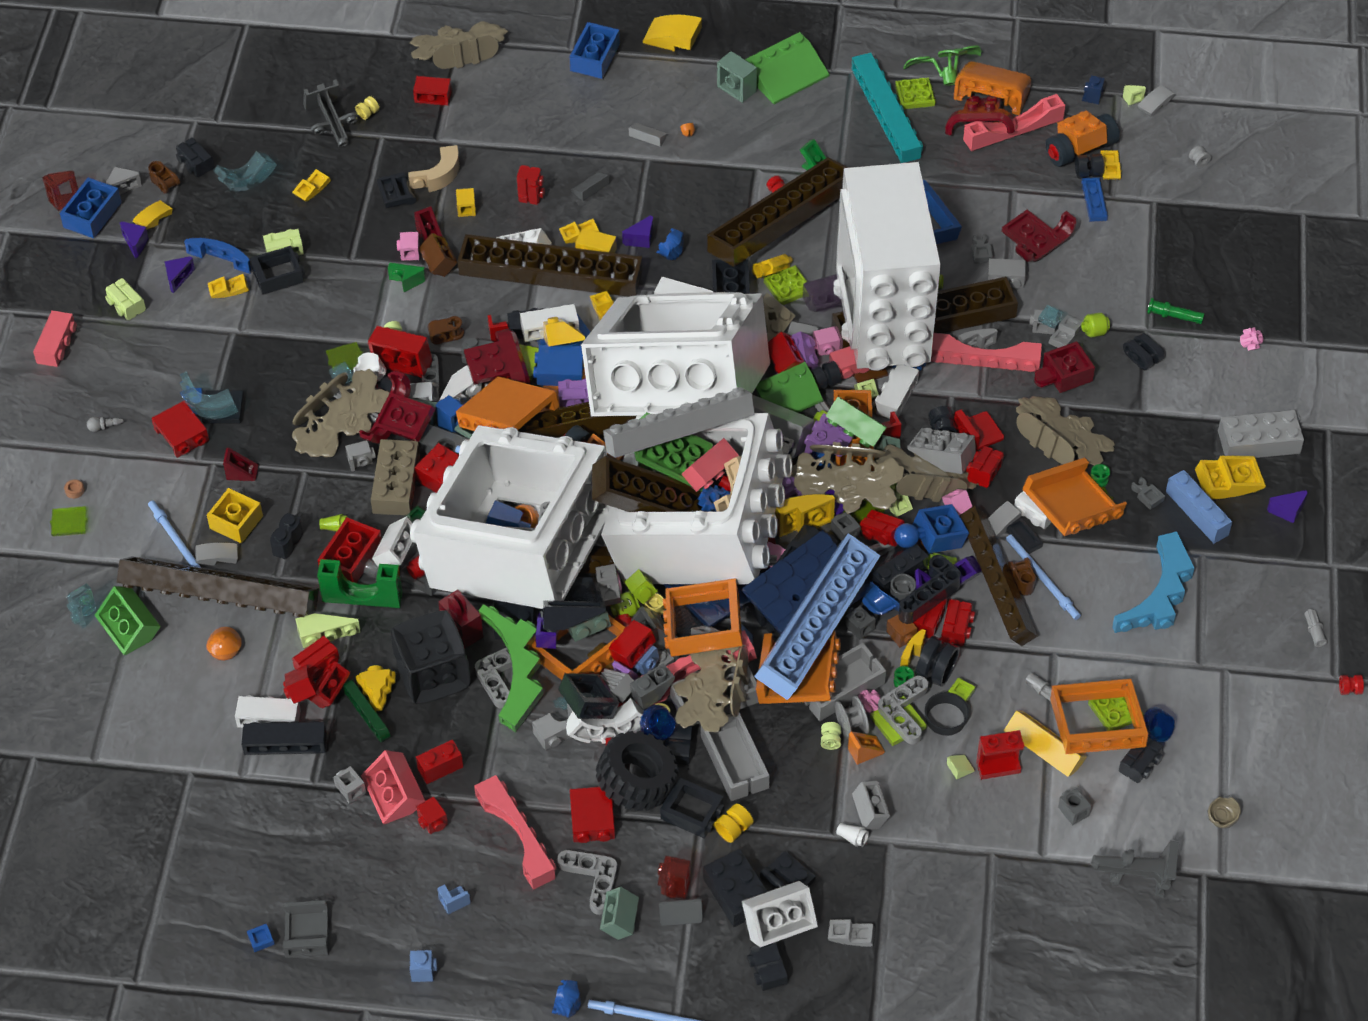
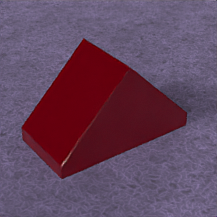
(426, 223)
(239, 467)

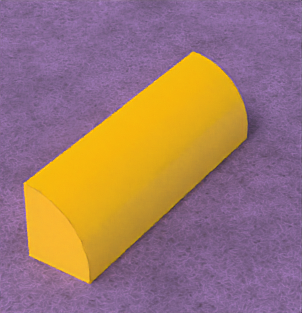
(1044, 743)

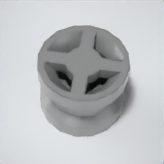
(1199, 156)

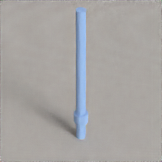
(161, 517)
(1064, 602)
(610, 1007)

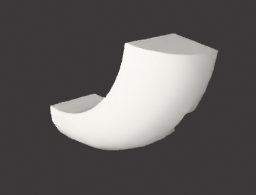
(624, 720)

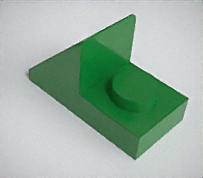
(812, 154)
(409, 275)

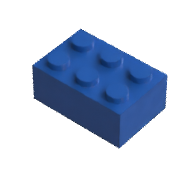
(594, 50)
(90, 207)

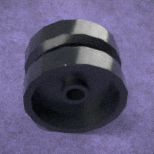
(937, 661)

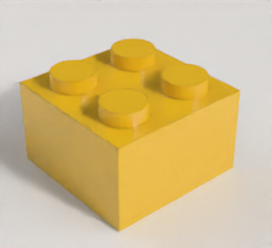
(234, 515)

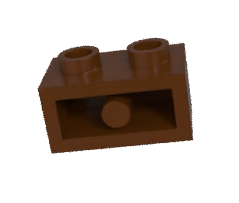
(437, 255)

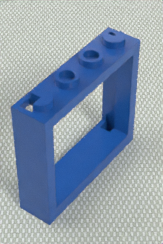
(949, 225)

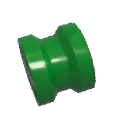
(1103, 473)
(904, 673)

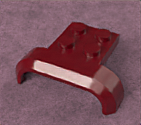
(982, 110)
(1036, 237)
(497, 359)
(399, 413)

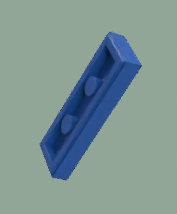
(1094, 199)

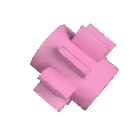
(1251, 339)
(869, 700)

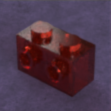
(674, 877)

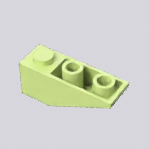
(332, 627)

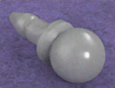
(95, 424)

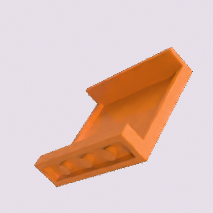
(505, 405)
(1071, 497)
(816, 684)

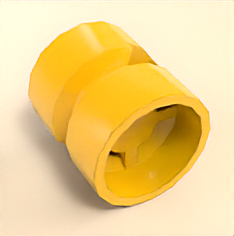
(731, 825)

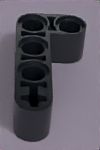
(943, 583)

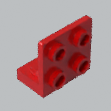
(980, 426)

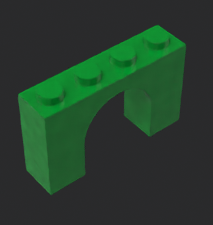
(338, 589)

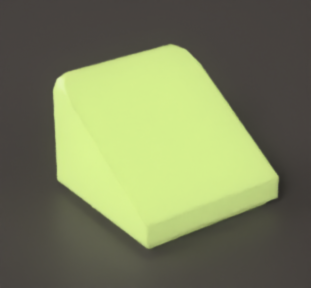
(1133, 94)
(868, 385)
(959, 766)

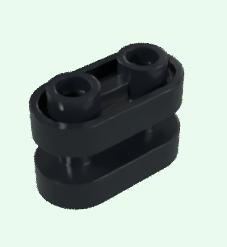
(1143, 351)

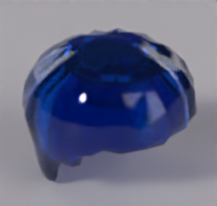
(657, 722)
(1159, 724)

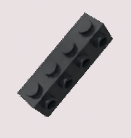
(284, 738)

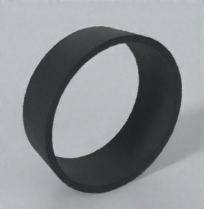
(948, 698)

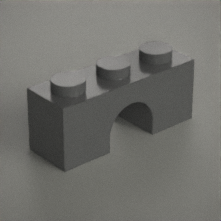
(435, 435)

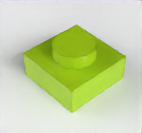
(962, 689)

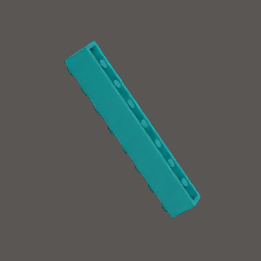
(886, 108)

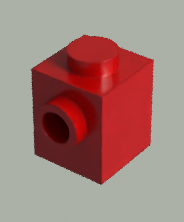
(431, 816)

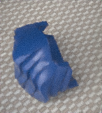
(673, 246)
(567, 999)

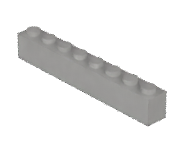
(678, 422)

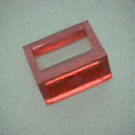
(52, 183)

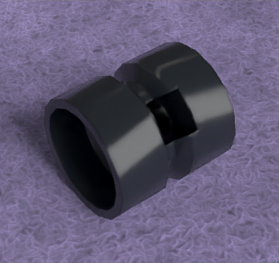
(1095, 165)
(827, 374)
(942, 419)

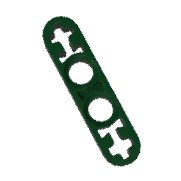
(366, 711)

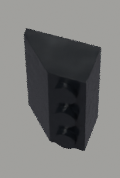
(897, 562)

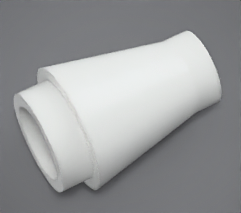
(854, 834)

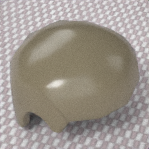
(1224, 812)

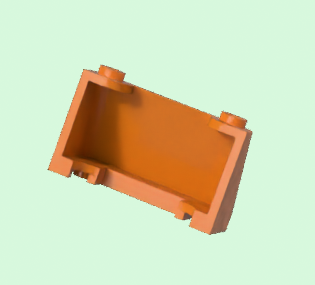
(994, 82)

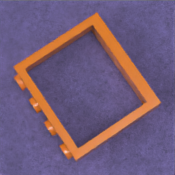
(696, 594)
(590, 666)
(1099, 740)

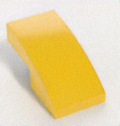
(1111, 164)
(315, 183)
(150, 215)
(571, 231)
(224, 288)
(601, 303)
(913, 647)

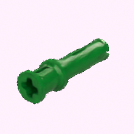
(1166, 309)

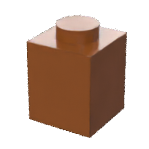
(899, 631)

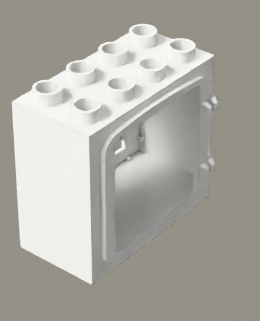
(886, 266)
(674, 351)
(729, 542)
(504, 561)

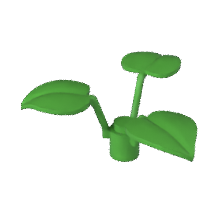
(948, 73)

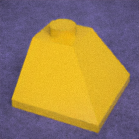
(560, 332)

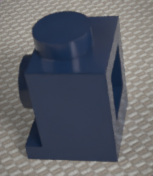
(1093, 90)

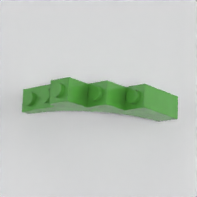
(523, 692)

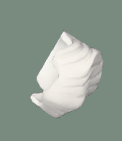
(372, 362)

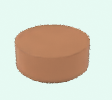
(74, 489)

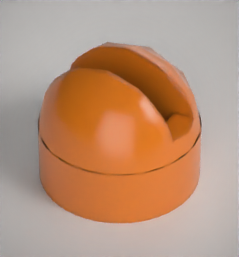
(687, 129)

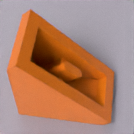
(864, 747)

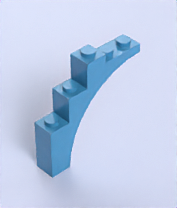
(1158, 606)

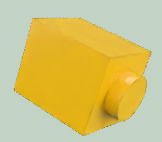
(465, 202)

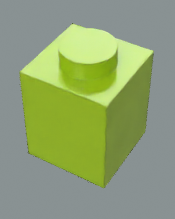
(640, 586)

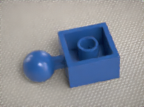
(937, 528)

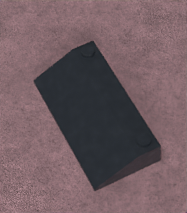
(579, 605)

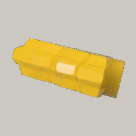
(771, 265)
(376, 685)

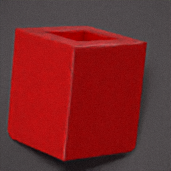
(493, 327)
(893, 426)

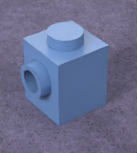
(647, 661)
(422, 965)

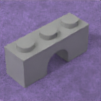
(550, 731)

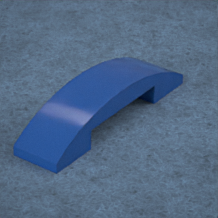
(201, 246)

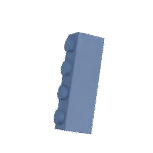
(1198, 506)

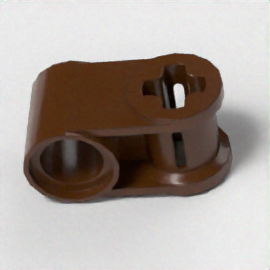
(162, 176)
(444, 331)
(1023, 576)

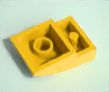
(673, 31)
(1229, 476)
(805, 509)

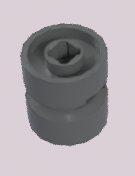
(902, 586)

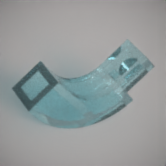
(249, 175)
(207, 406)

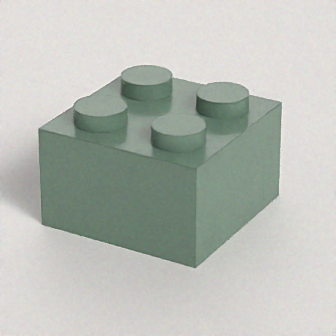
(736, 76)

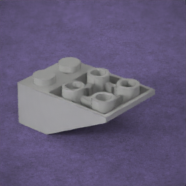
(944, 449)

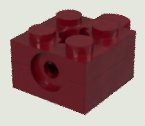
(1065, 368)
(465, 617)

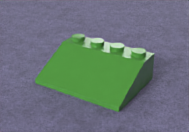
(787, 68)
(674, 456)

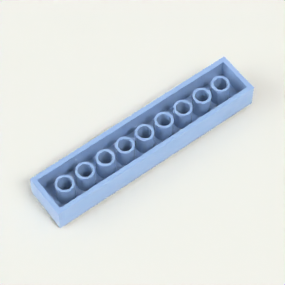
(817, 617)

